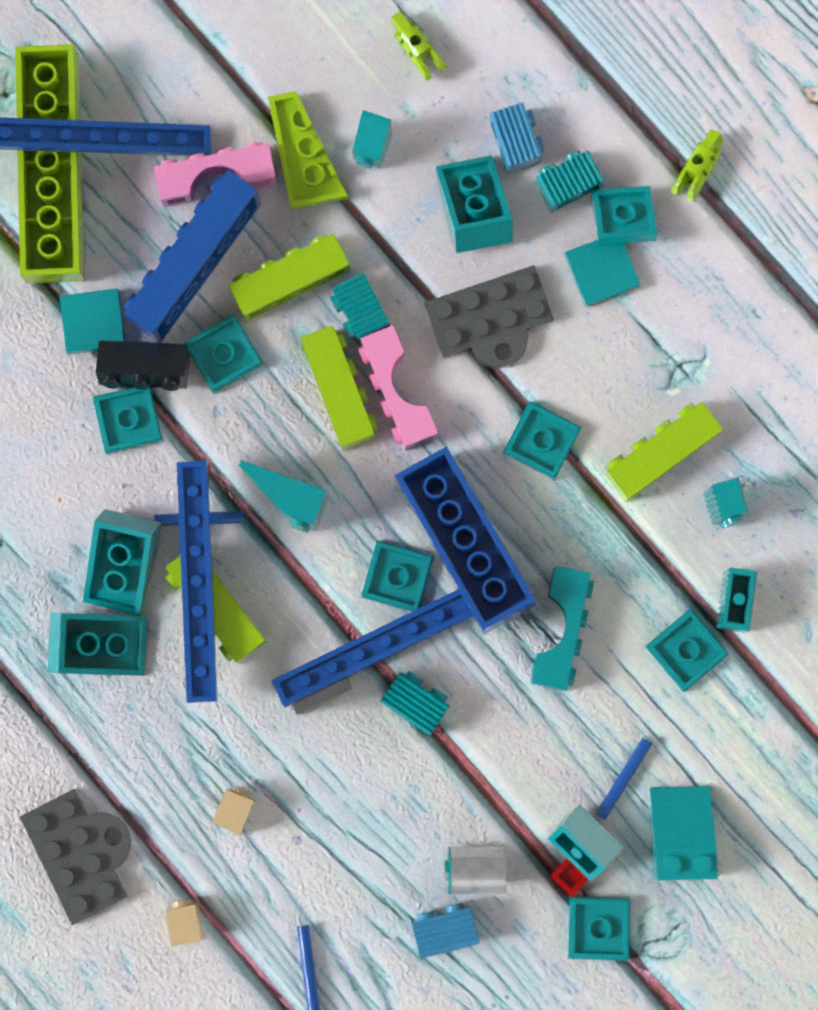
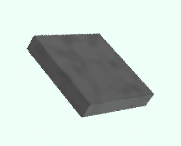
(322, 696)

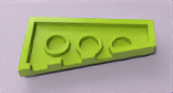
(304, 162)

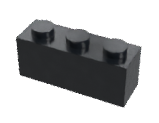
(142, 365)

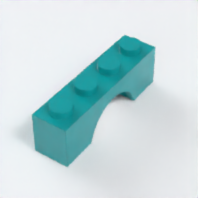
(568, 591)

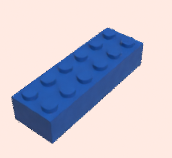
(193, 256)
(465, 540)

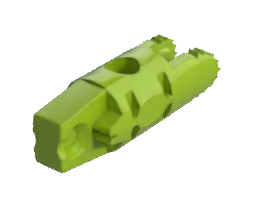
(411, 34)
(699, 165)

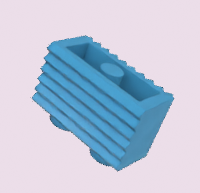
(516, 137)
(445, 930)

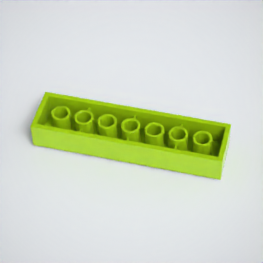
(49, 180)

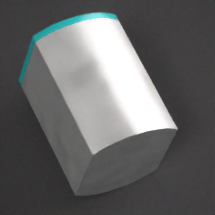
(476, 870)

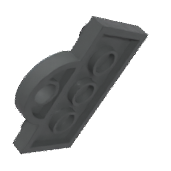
(490, 316)
(78, 854)

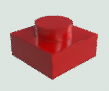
(569, 877)

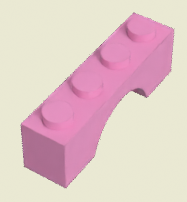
(180, 179)
(411, 422)

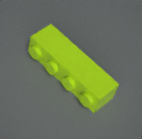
(289, 276)
(338, 388)
(663, 451)
(232, 624)

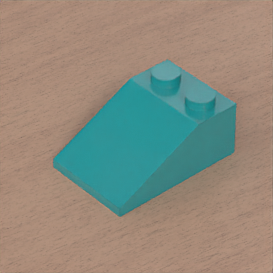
(475, 204)
(294, 499)
(121, 561)
(97, 644)
(682, 833)

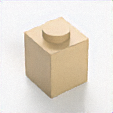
(234, 810)
(184, 922)

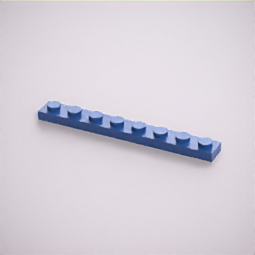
(104, 137)
(197, 582)
(371, 648)

